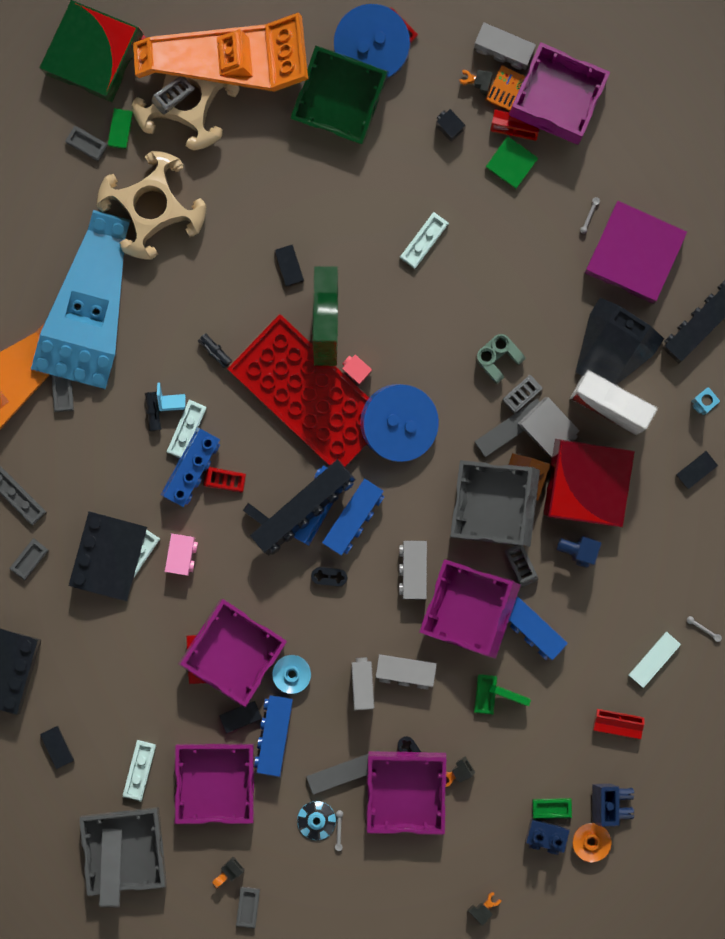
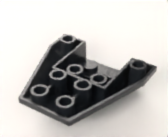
(615, 343)

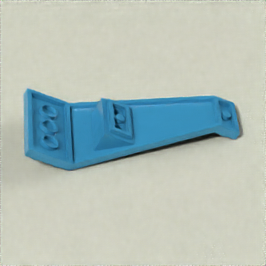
(78, 340)

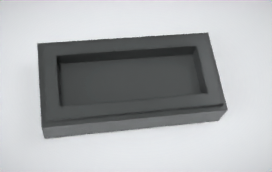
(86, 143)
(62, 394)
(29, 559)
(248, 907)

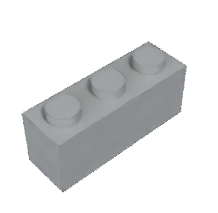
(504, 46)
(413, 570)
(405, 671)

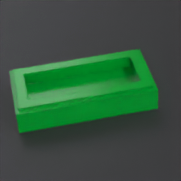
(120, 128)
(510, 695)
(484, 699)
(552, 808)

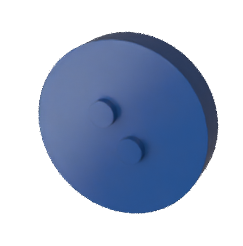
(374, 37)
(399, 422)

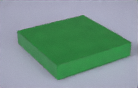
(511, 162)

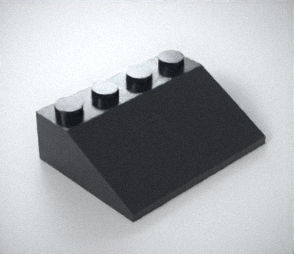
(107, 556)
(16, 666)

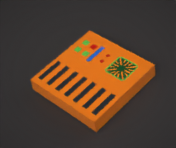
(505, 88)

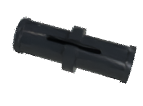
(215, 351)
(153, 411)

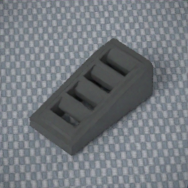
(164, 108)
(509, 402)
(528, 580)

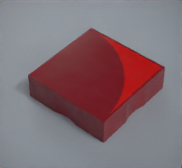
(589, 483)

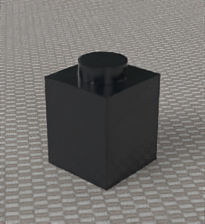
(450, 124)

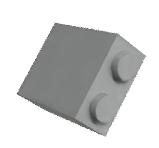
(546, 424)
(362, 684)

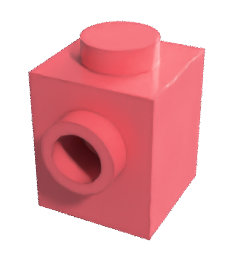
(356, 369)

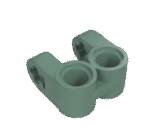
(510, 348)

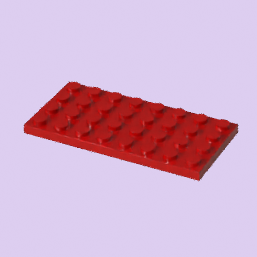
(310, 399)

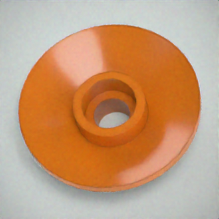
(593, 852)

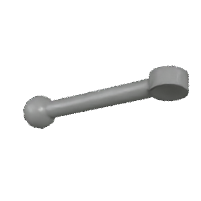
(595, 201)
(717, 637)
(338, 846)

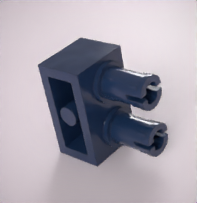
(583, 552)
(606, 804)
(547, 836)

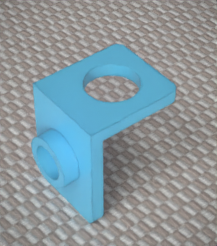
(170, 402)
(699, 406)

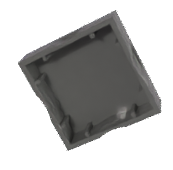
(495, 503)
(141, 848)

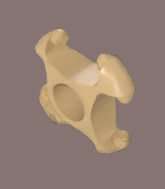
(192, 118)
(148, 227)

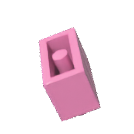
(180, 554)

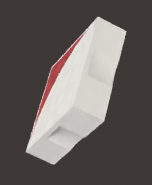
(613, 403)

